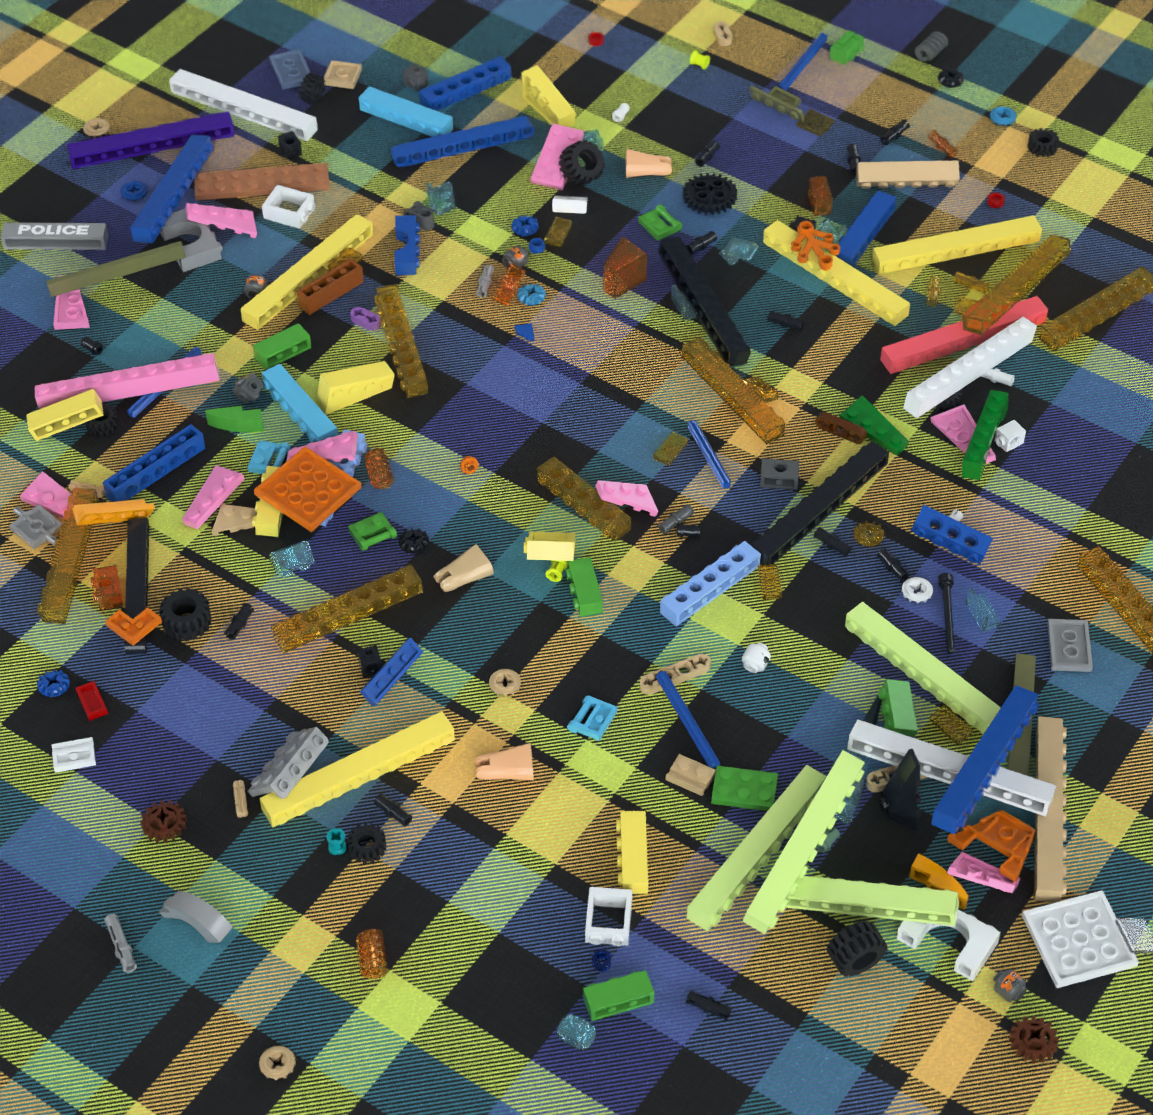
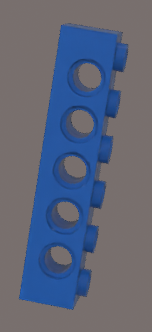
(465, 84)
(154, 464)

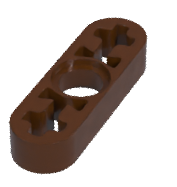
(830, 424)

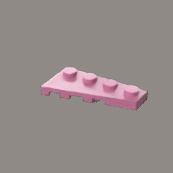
(212, 494)

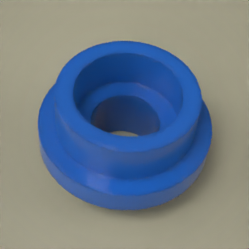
(536, 246)

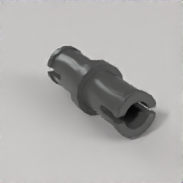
(675, 519)

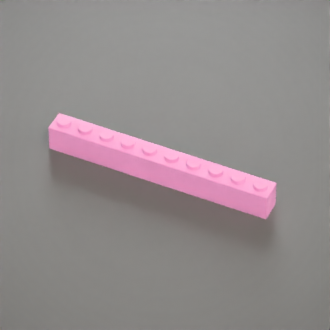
(133, 381)

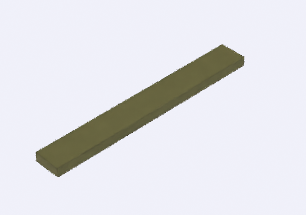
(115, 269)
(1024, 677)

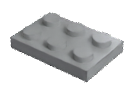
(1069, 645)

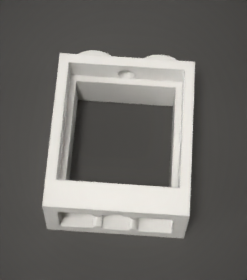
(295, 219)
(608, 898)

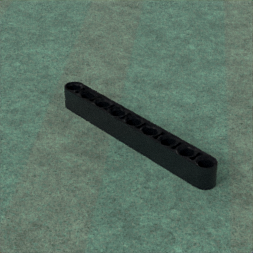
(137, 576)

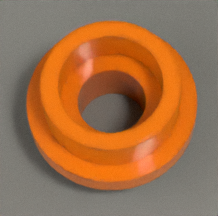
(466, 461)

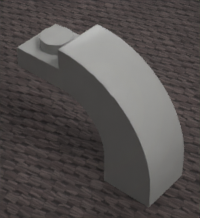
(197, 913)

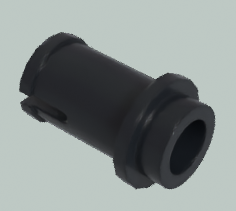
(95, 347)
(688, 530)

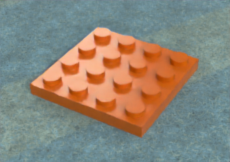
(307, 488)

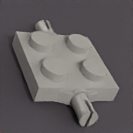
(35, 526)

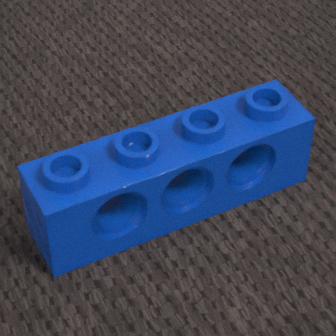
(962, 534)

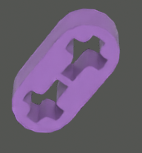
(365, 318)

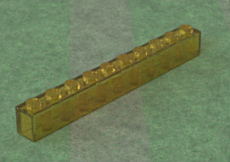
(1016, 284)

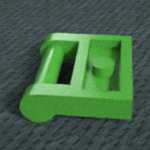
(657, 226)
(372, 526)

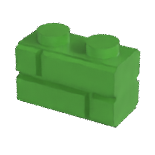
(847, 47)

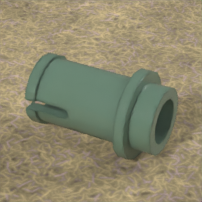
(831, 837)

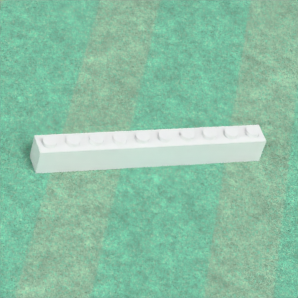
(243, 104)
(969, 367)
(945, 765)

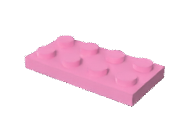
(547, 168)

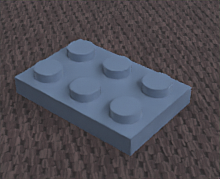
(289, 68)

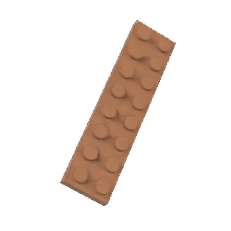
(261, 181)

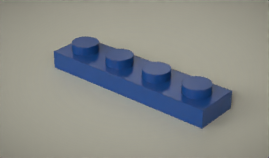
(391, 671)

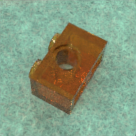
(820, 195)
(509, 285)
(107, 587)

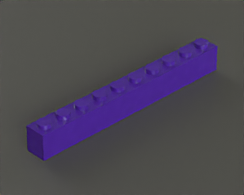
(148, 140)

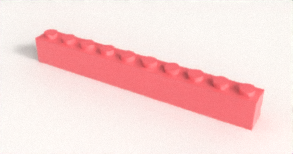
(954, 339)

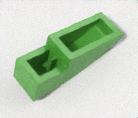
(235, 419)

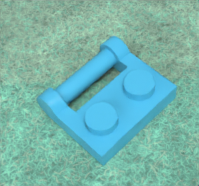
(264, 455)
(597, 721)

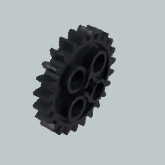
(710, 193)

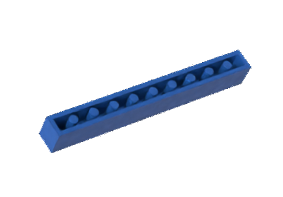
(171, 189)
(985, 760)

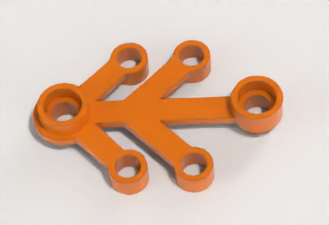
(807, 230)

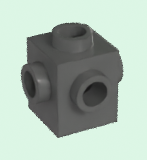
(415, 77)
(248, 388)

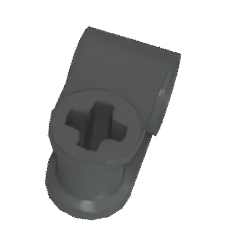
(423, 215)

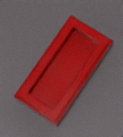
(91, 700)

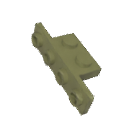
(780, 100)

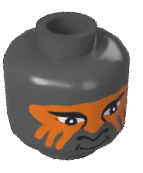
(516, 256)
(254, 285)
(1010, 985)

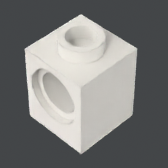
(1010, 436)

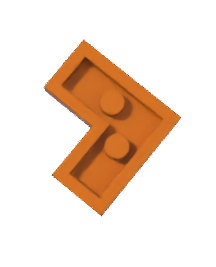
(133, 629)

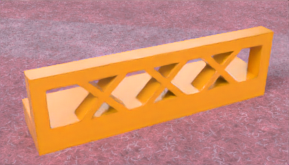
(111, 511)

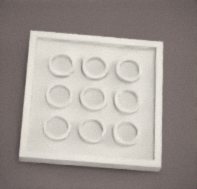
(1079, 939)

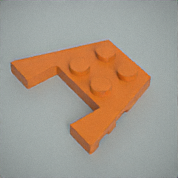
(1003, 834)

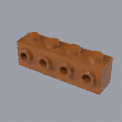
(330, 286)

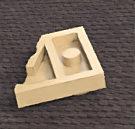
(233, 519)

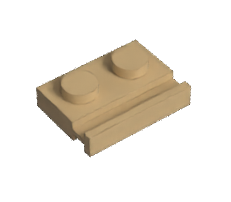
(690, 774)

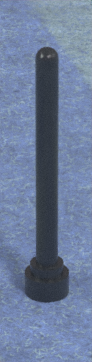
(946, 582)

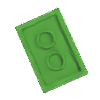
(744, 788)

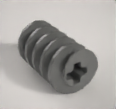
(931, 46)

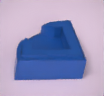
(525, 330)

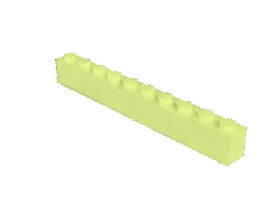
(922, 667)
(803, 843)
(755, 850)

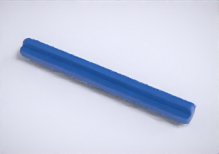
(709, 454)

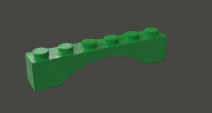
(978, 448)

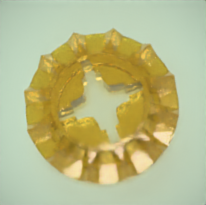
(864, 538)

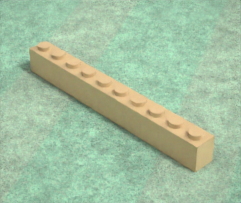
(1049, 829)

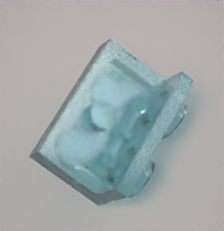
(441, 198)

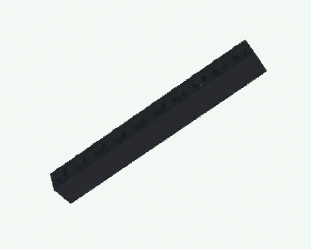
(704, 302)
(820, 503)

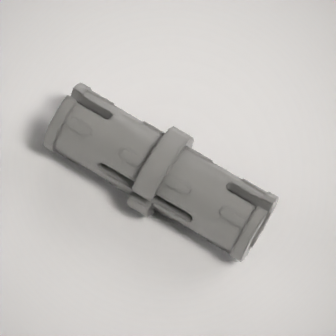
(485, 281)

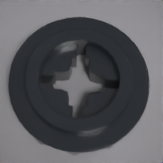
(947, 80)
(408, 546)

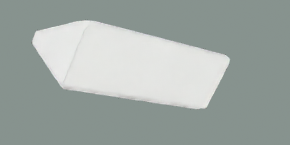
(569, 204)

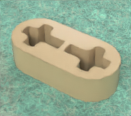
(722, 30)

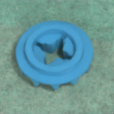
(997, 113)
(533, 299)

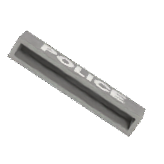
(55, 236)

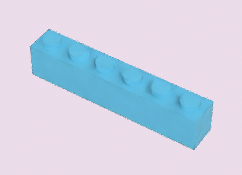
(405, 112)
(298, 404)

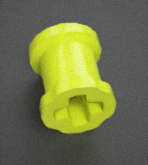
(699, 59)
(556, 569)

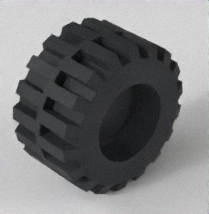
(591, 158)
(182, 603)
(857, 948)

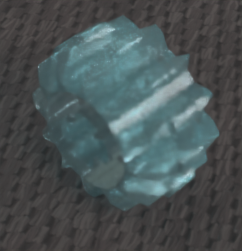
(576, 1032)

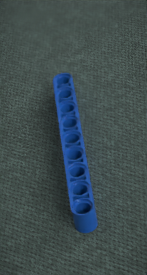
(462, 141)

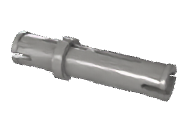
(123, 949)

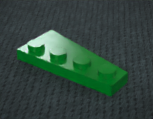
(876, 425)

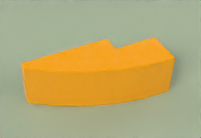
(936, 878)

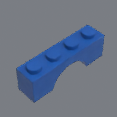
(406, 257)

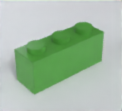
(282, 346)
(584, 587)
(898, 707)
(618, 995)

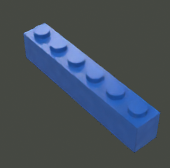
(866, 227)

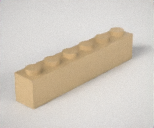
(907, 174)

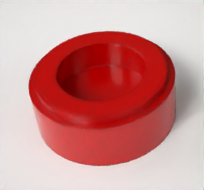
(596, 39)
(995, 200)

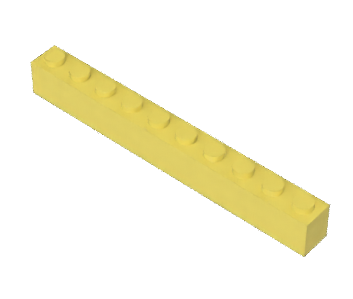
(956, 244)
(309, 268)
(840, 276)
(359, 768)

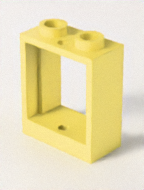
(550, 546)

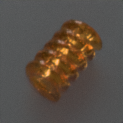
(378, 468)
(371, 954)

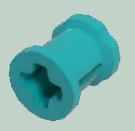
(336, 845)

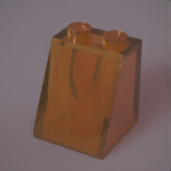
(624, 268)

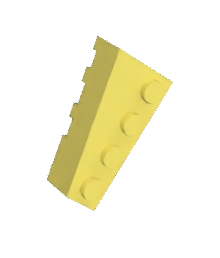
(545, 98)
(352, 385)

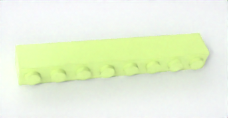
(875, 900)

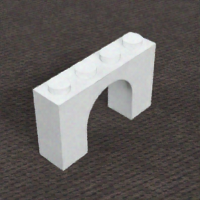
(980, 941)

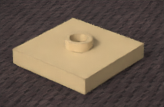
(342, 74)

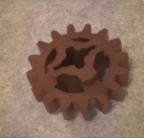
(153, 821)
(1034, 1042)

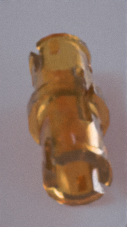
(942, 144)

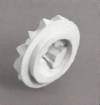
(912, 585)

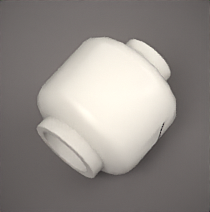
(756, 657)

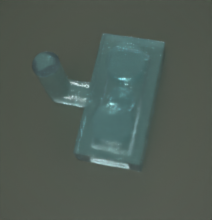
(738, 249)

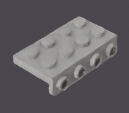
(289, 763)

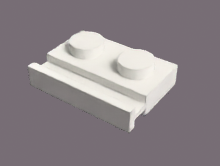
(73, 754)

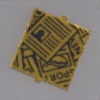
(815, 122)

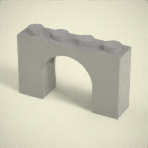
(200, 252)

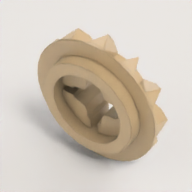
(91, 126)
(497, 678)
(275, 1054)

